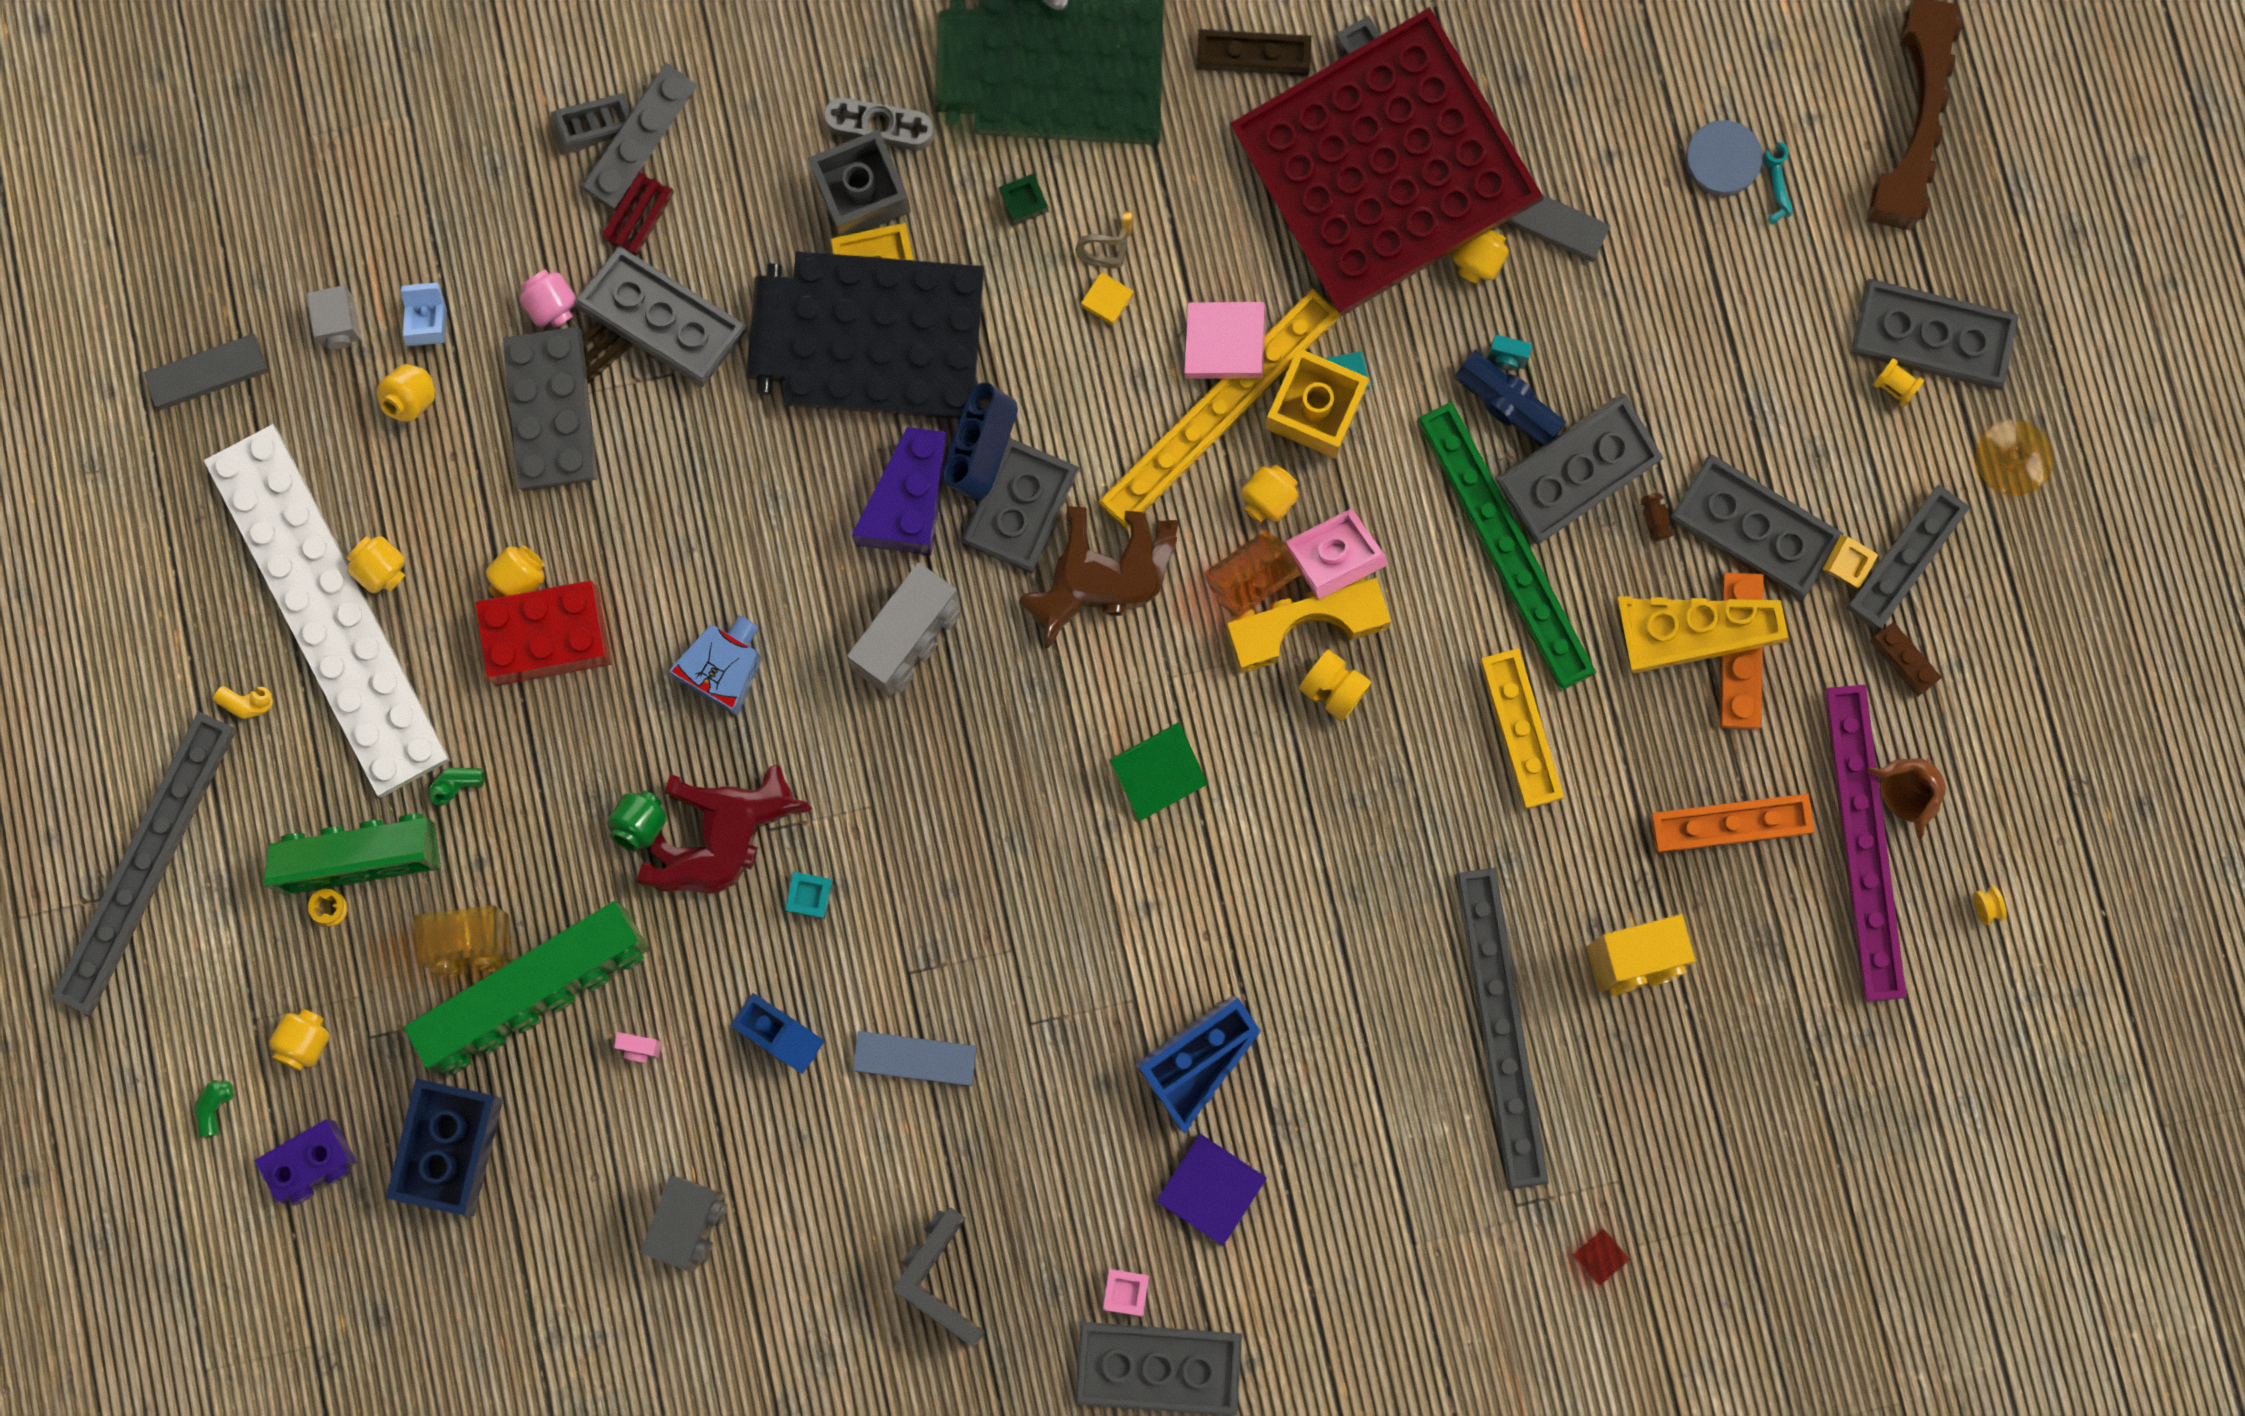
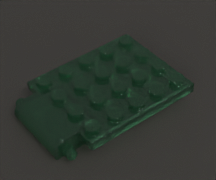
(1053, 71)

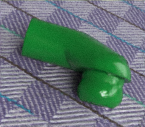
(452, 781)
(207, 1104)

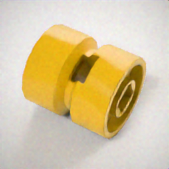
(1335, 685)

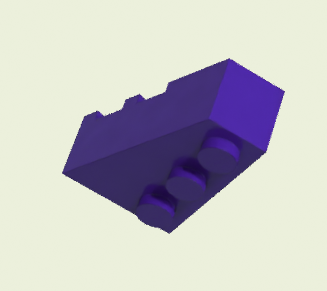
(907, 496)

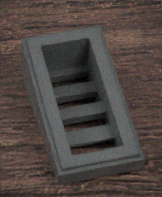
(580, 140)

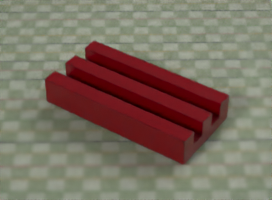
(625, 206)

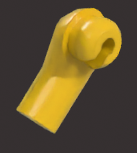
(244, 706)

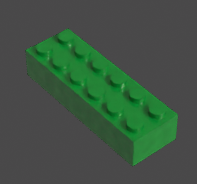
(527, 989)

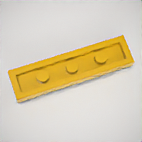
(1521, 729)

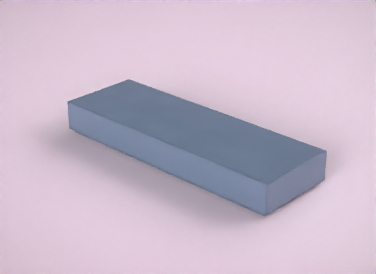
(915, 1058)

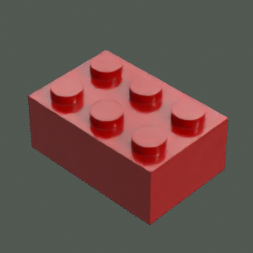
(543, 633)

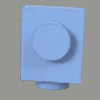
(423, 314)

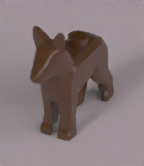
(1099, 581)

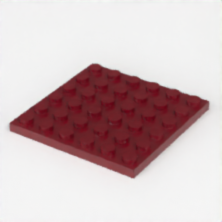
(1386, 161)

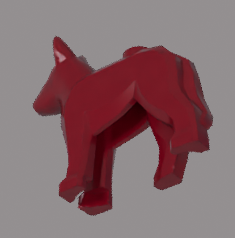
(728, 832)

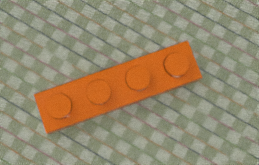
(1741, 670)
(1732, 823)

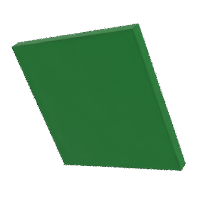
(1158, 771)

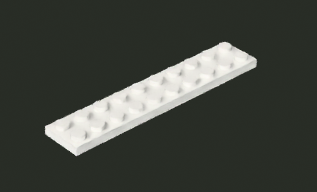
(327, 611)

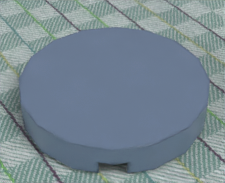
(1724, 158)

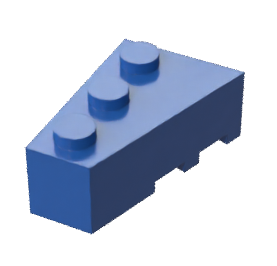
(1198, 1059)

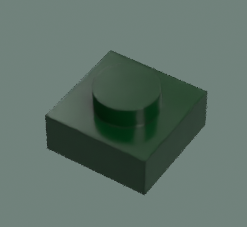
(1023, 199)

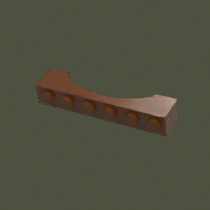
(1928, 34)

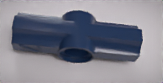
(1509, 399)

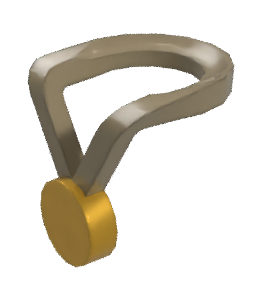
(1107, 262)

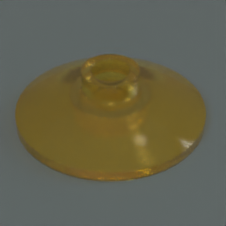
(2002, 469)

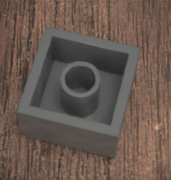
(859, 184)
(684, 1224)

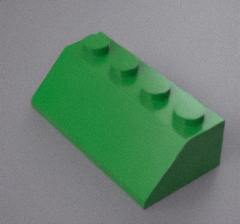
(353, 855)

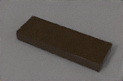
(1254, 52)

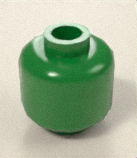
(636, 820)

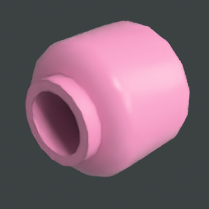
(547, 299)

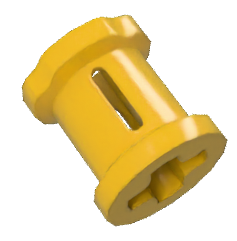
(1898, 382)

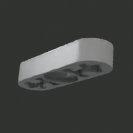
(908, 120)

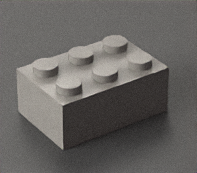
(905, 630)

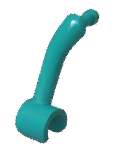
(1779, 189)

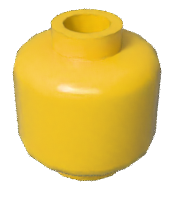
(1481, 257)
(406, 392)
(1269, 494)
(376, 564)
(515, 572)
(299, 1039)

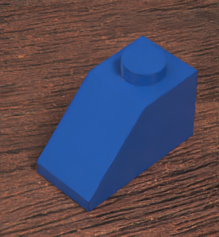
(777, 1033)

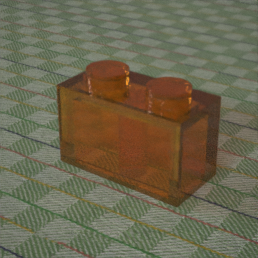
(1251, 573)

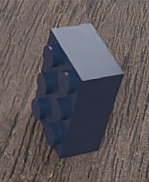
(444, 1148)

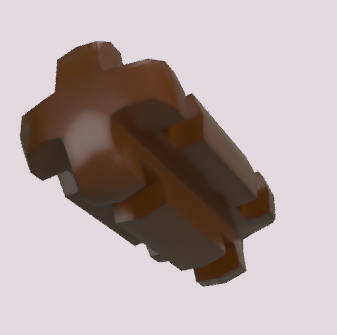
(1656, 517)

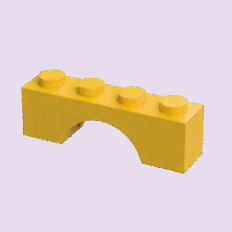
(1353, 609)

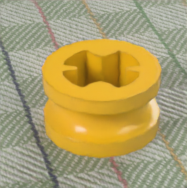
(1989, 905)
(325, 919)

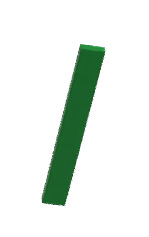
(1506, 546)

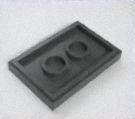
(1021, 506)

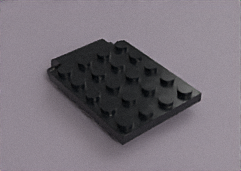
(867, 334)

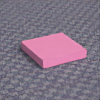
(1225, 340)
(1335, 553)

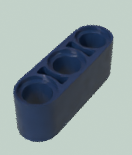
(980, 441)

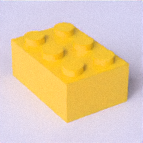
(1641, 953)

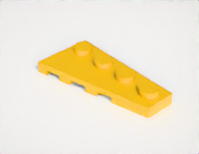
(1683, 631)

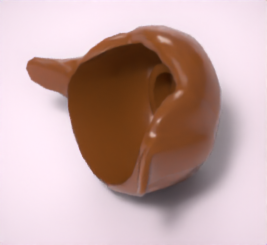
(1911, 790)

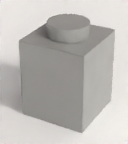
(334, 317)

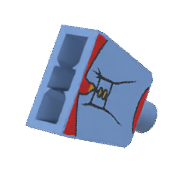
(721, 664)

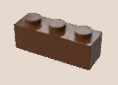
(1905, 659)

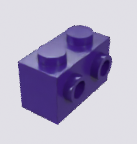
(306, 1162)

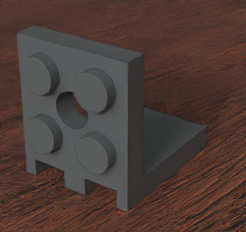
(919, 1263)

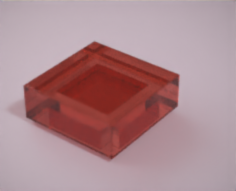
(1600, 1257)

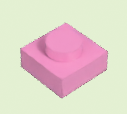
(637, 1047)
(1125, 1292)

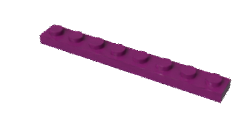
(1864, 844)

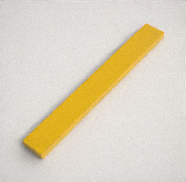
(1217, 411)

